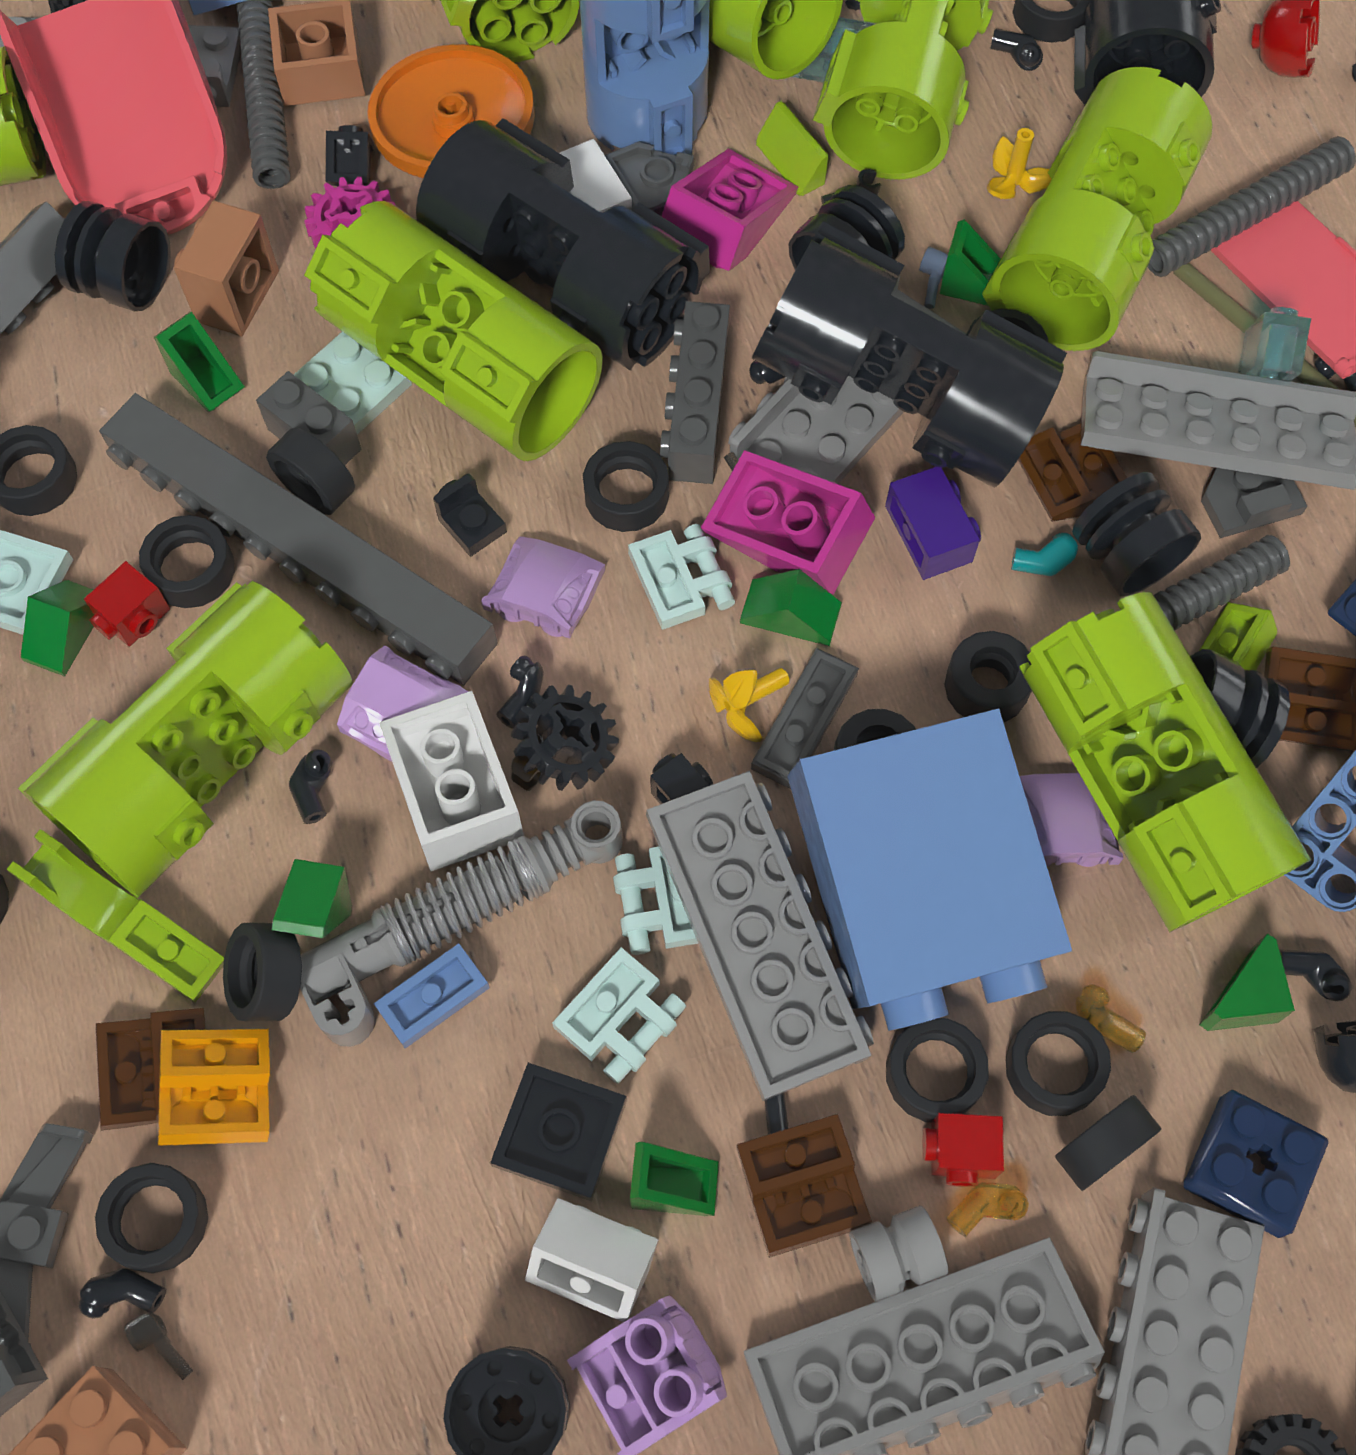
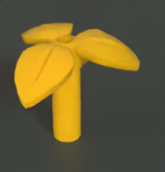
(1011, 162)
(740, 691)

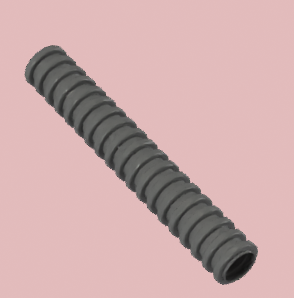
(262, 97)
(1251, 205)
(1223, 581)

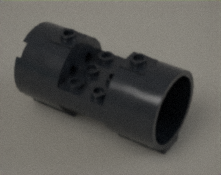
(1150, 34)
(612, 272)
(975, 391)

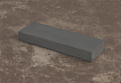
(805, 716)

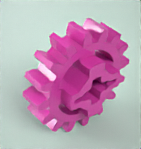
(340, 206)

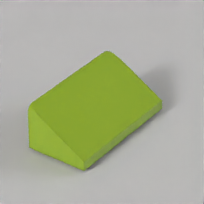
(793, 150)
(1242, 634)

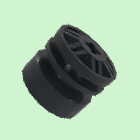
(858, 215)
(112, 255)
(1136, 533)
(1250, 702)
(473, 1407)

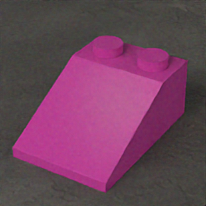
(728, 206)
(790, 519)

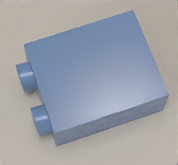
(929, 867)

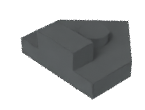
(649, 173)
(1248, 500)

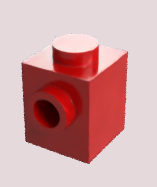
(126, 605)
(964, 1148)

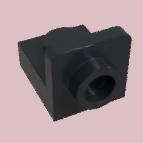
(348, 155)
(468, 515)

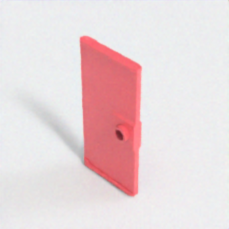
(1302, 267)

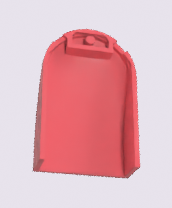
(123, 106)

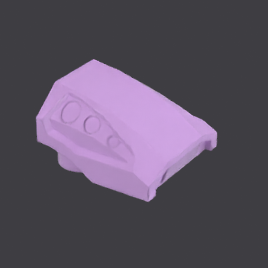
(545, 586)
(386, 690)
(1069, 821)
(650, 1375)

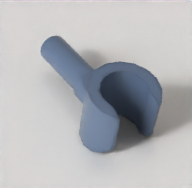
(934, 265)

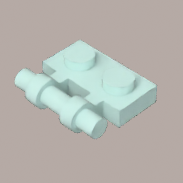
(668, 582)
(671, 914)
(605, 1007)

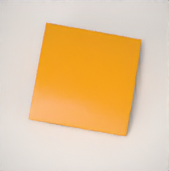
(213, 1086)

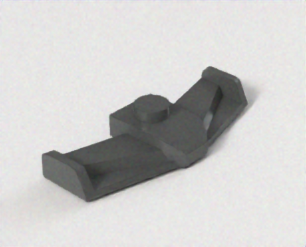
(27, 1224)

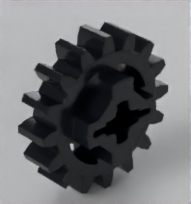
(559, 758)

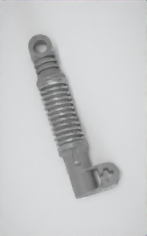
(403, 931)

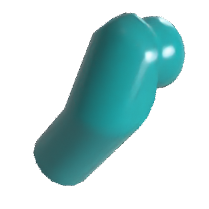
(1049, 559)

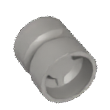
(898, 1253)

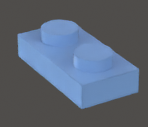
(431, 995)

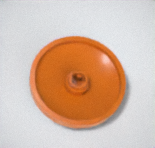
(439, 92)

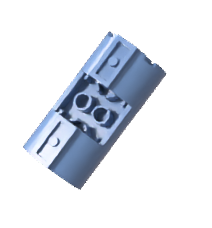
(646, 71)

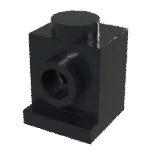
(677, 777)

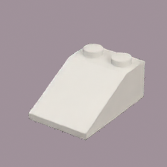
(452, 780)

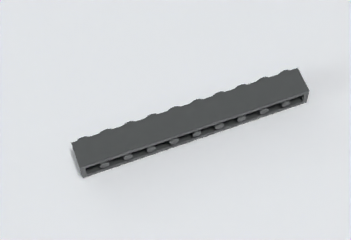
(300, 539)

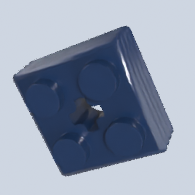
(1225, 1174)

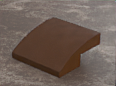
(1066, 473)
(1320, 696)
(131, 1065)
(803, 1185)

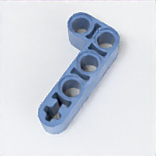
(1325, 842)

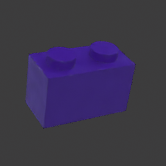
(933, 522)

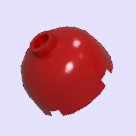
(1287, 36)

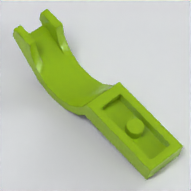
(119, 918)

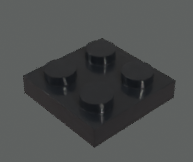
(559, 1131)

